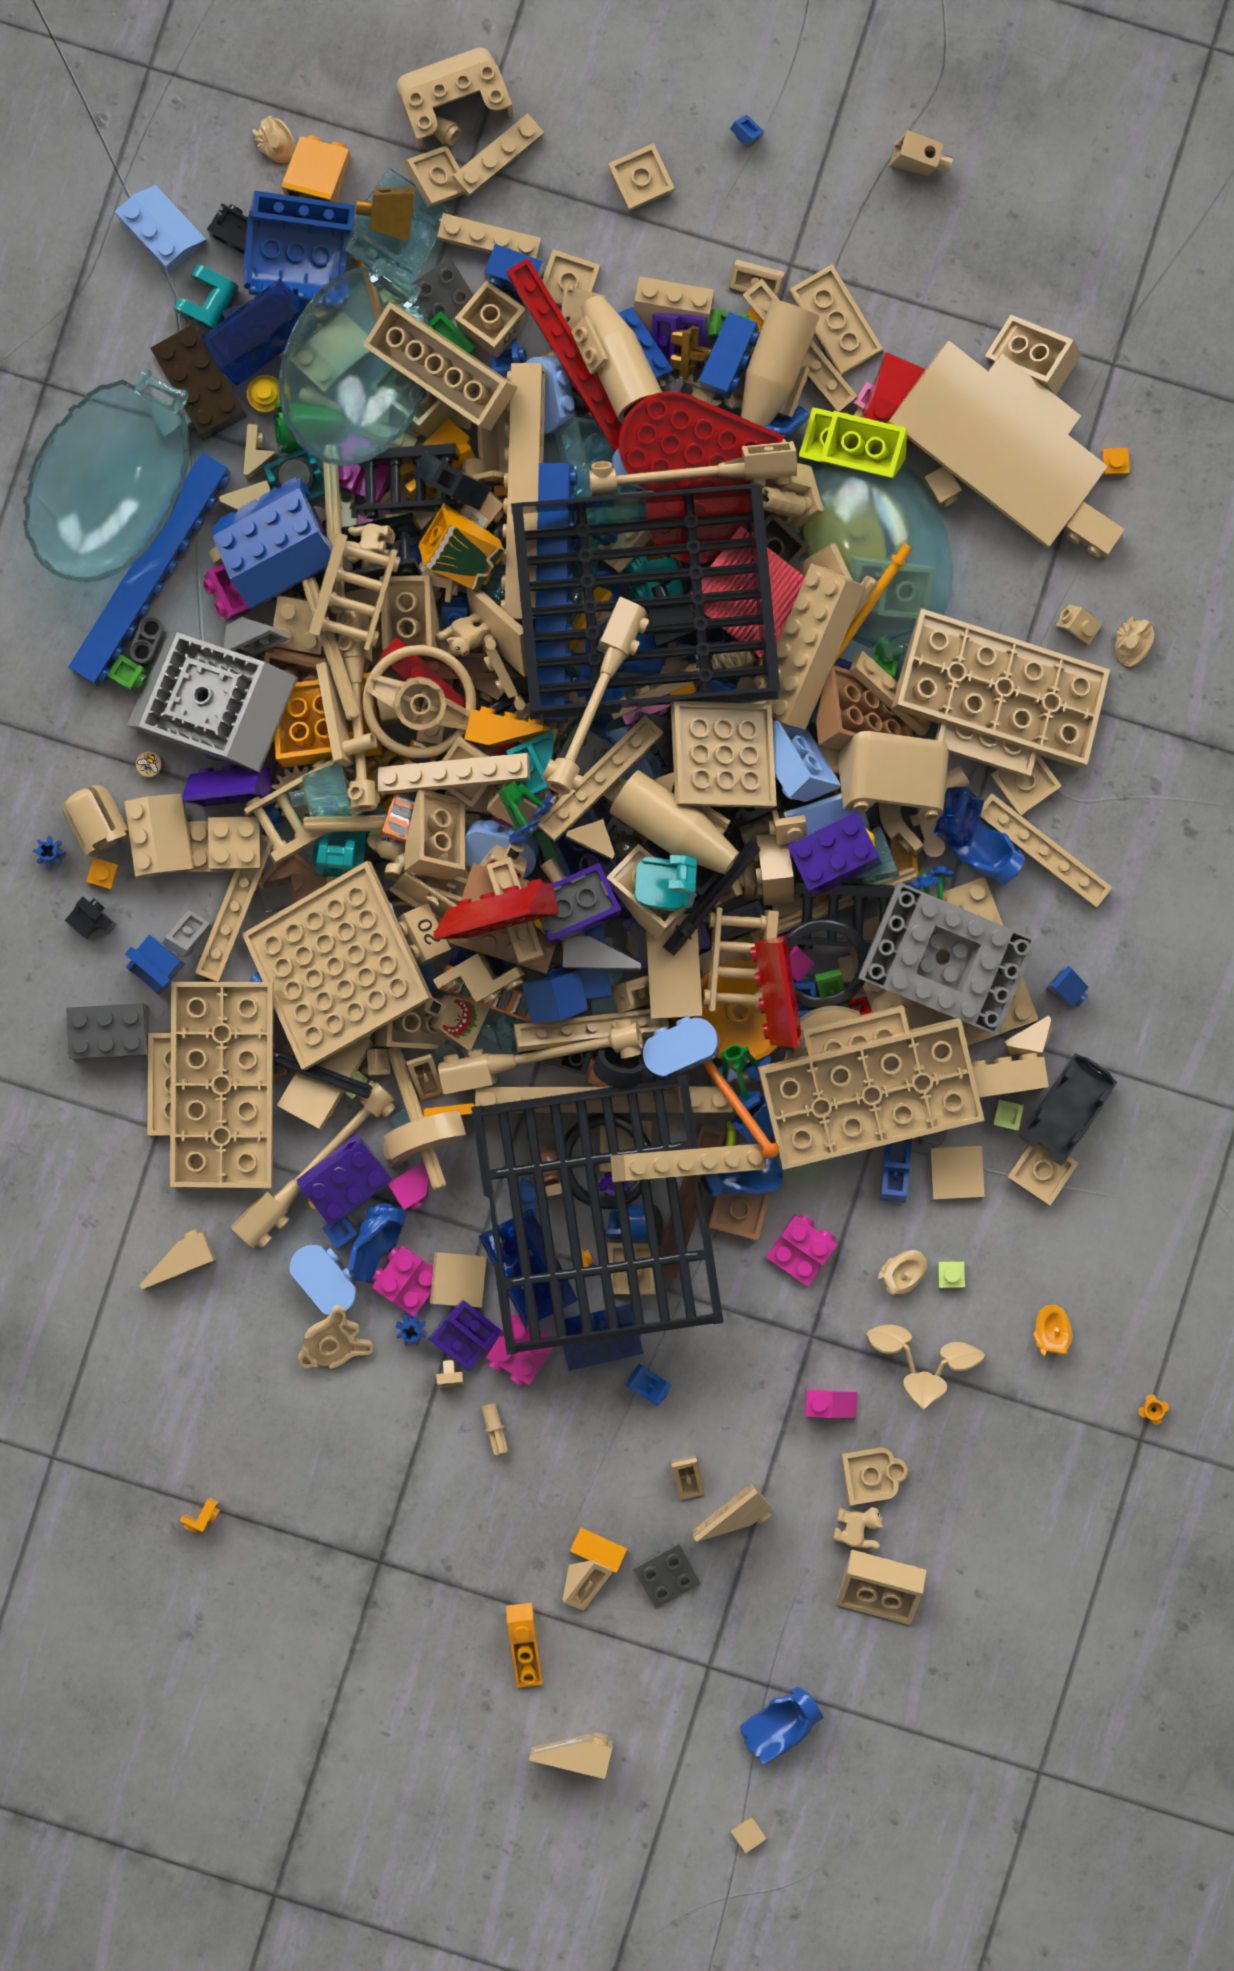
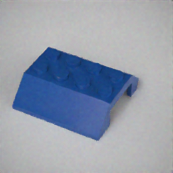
(295, 242)
(272, 543)

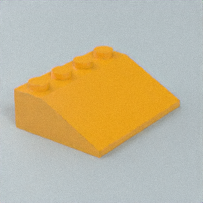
(307, 729)

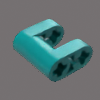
(216, 302)

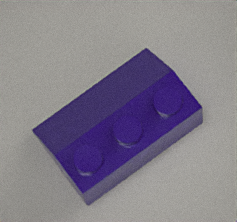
(226, 786)

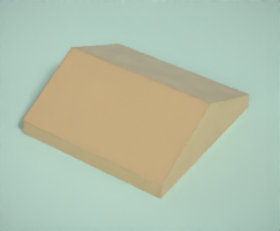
(620, 1280)

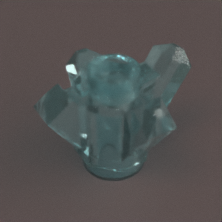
(502, 1032)

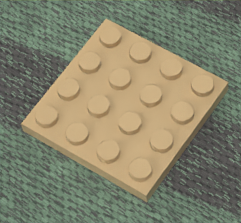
(723, 754)

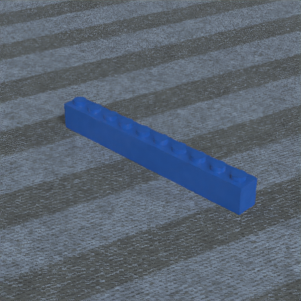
(555, 483)
(147, 573)

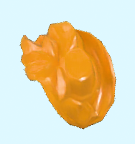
(1053, 1330)

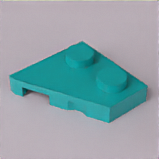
(540, 752)

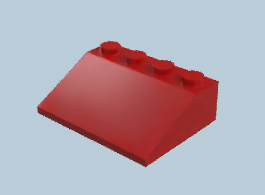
(890, 388)
(498, 911)
(778, 992)

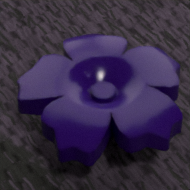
(608, 1186)

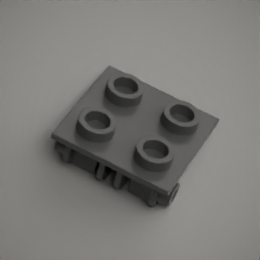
(443, 290)
(590, 752)
(666, 1575)

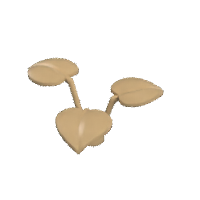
(923, 1386)

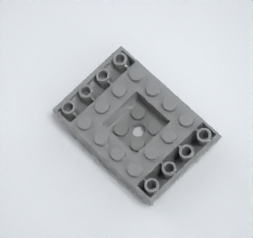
(241, 706)
(980, 967)

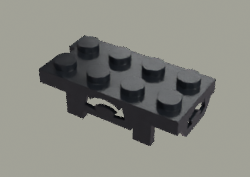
(1069, 1108)

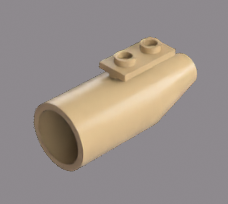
(615, 355)
(775, 368)
(673, 827)

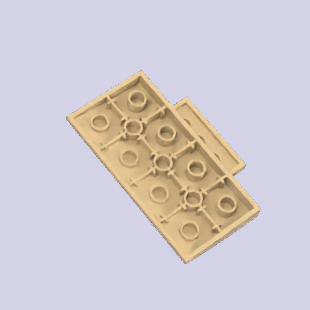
(1001, 439)
(999, 695)
(215, 1084)
(869, 1086)

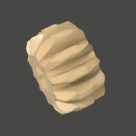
(733, 660)

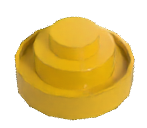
(263, 393)

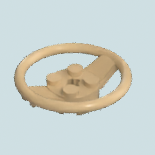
(401, 697)

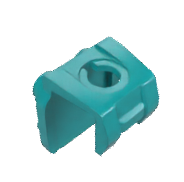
(641, 564)
(337, 859)
(666, 882)

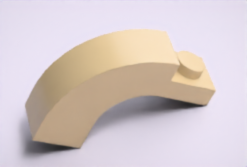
(894, 828)
(819, 1017)
(421, 1135)

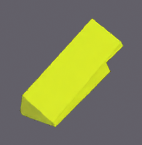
(854, 443)

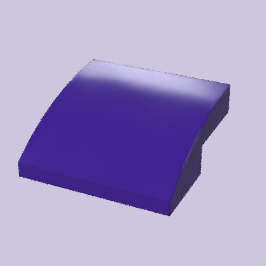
(665, 324)
(465, 1335)

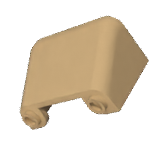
(894, 772)

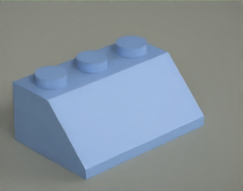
(160, 227)
(801, 764)
(824, 813)

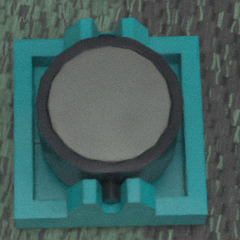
(300, 465)

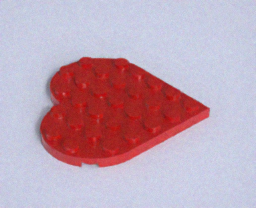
(684, 433)

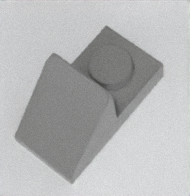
(186, 934)

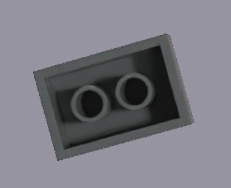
(107, 1031)

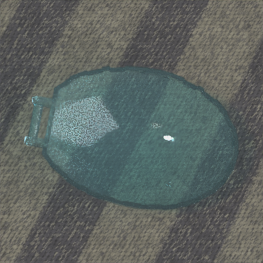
(335, 391)
(107, 479)
(869, 523)

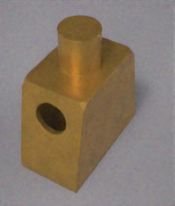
(389, 211)

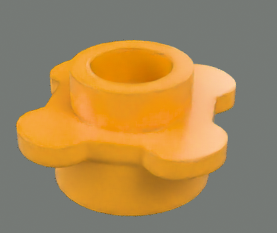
(1161, 1408)

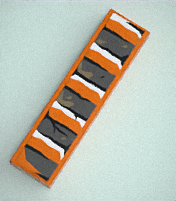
(402, 804)
(511, 1002)

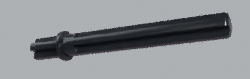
(711, 898)
(323, 1075)

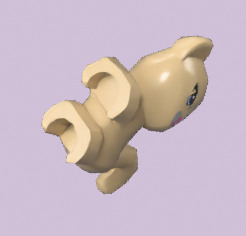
(393, 851)

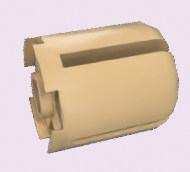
(95, 820)

